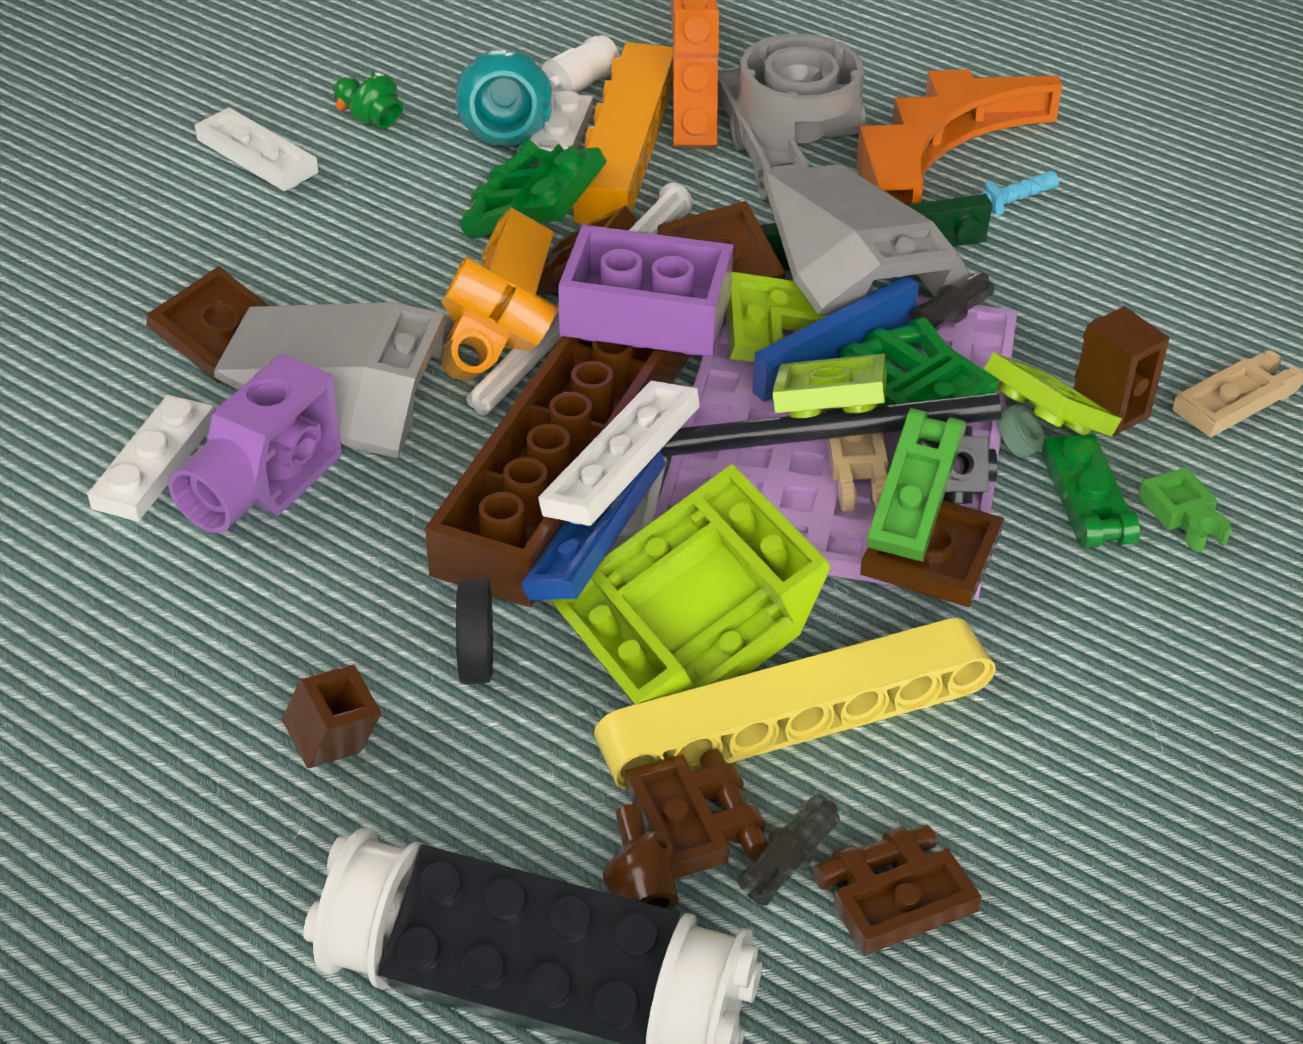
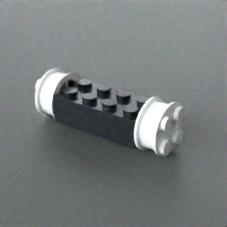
(528, 947)

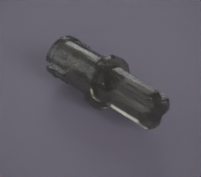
(953, 302)
(789, 849)

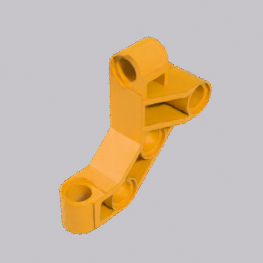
(497, 300)

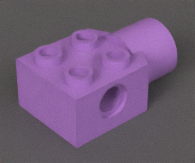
(261, 446)

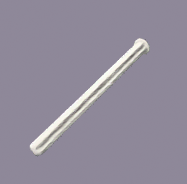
(672, 203)

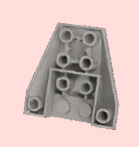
(850, 232)
(367, 347)

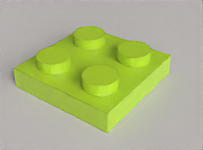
(830, 383)
(1053, 398)

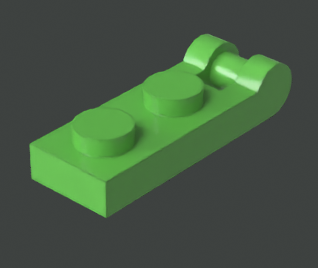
(915, 485)

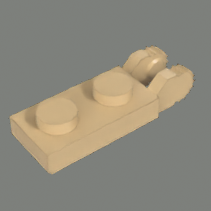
(1237, 393)
(857, 459)

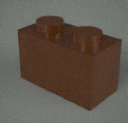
(1122, 365)

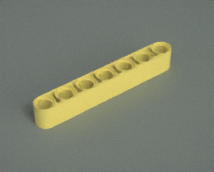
(799, 699)

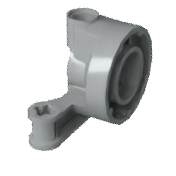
(791, 94)

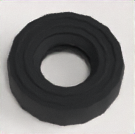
(474, 631)

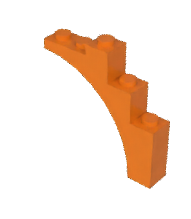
(695, 73)
(948, 115)

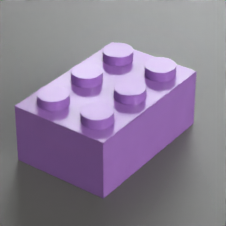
(645, 290)

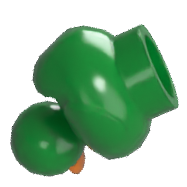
(371, 101)

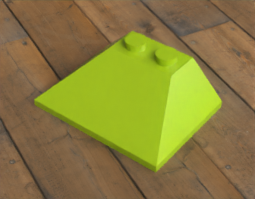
(699, 592)

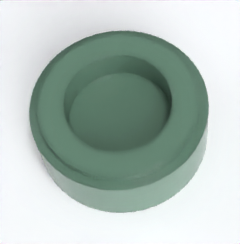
(1021, 430)

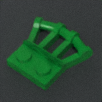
(540, 192)
(928, 377)

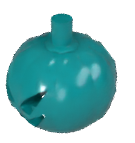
(503, 97)

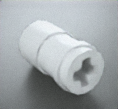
(582, 65)

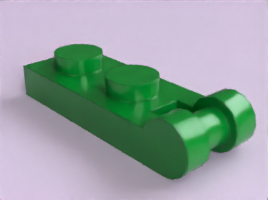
(1089, 491)

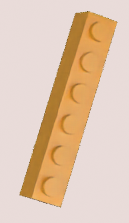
(627, 128)

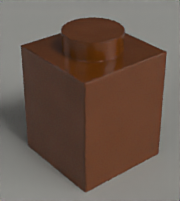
(331, 716)

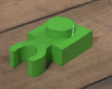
(1184, 502)

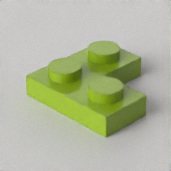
(760, 310)

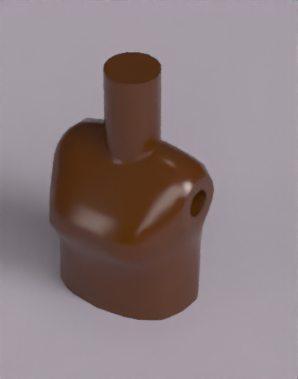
(644, 863)

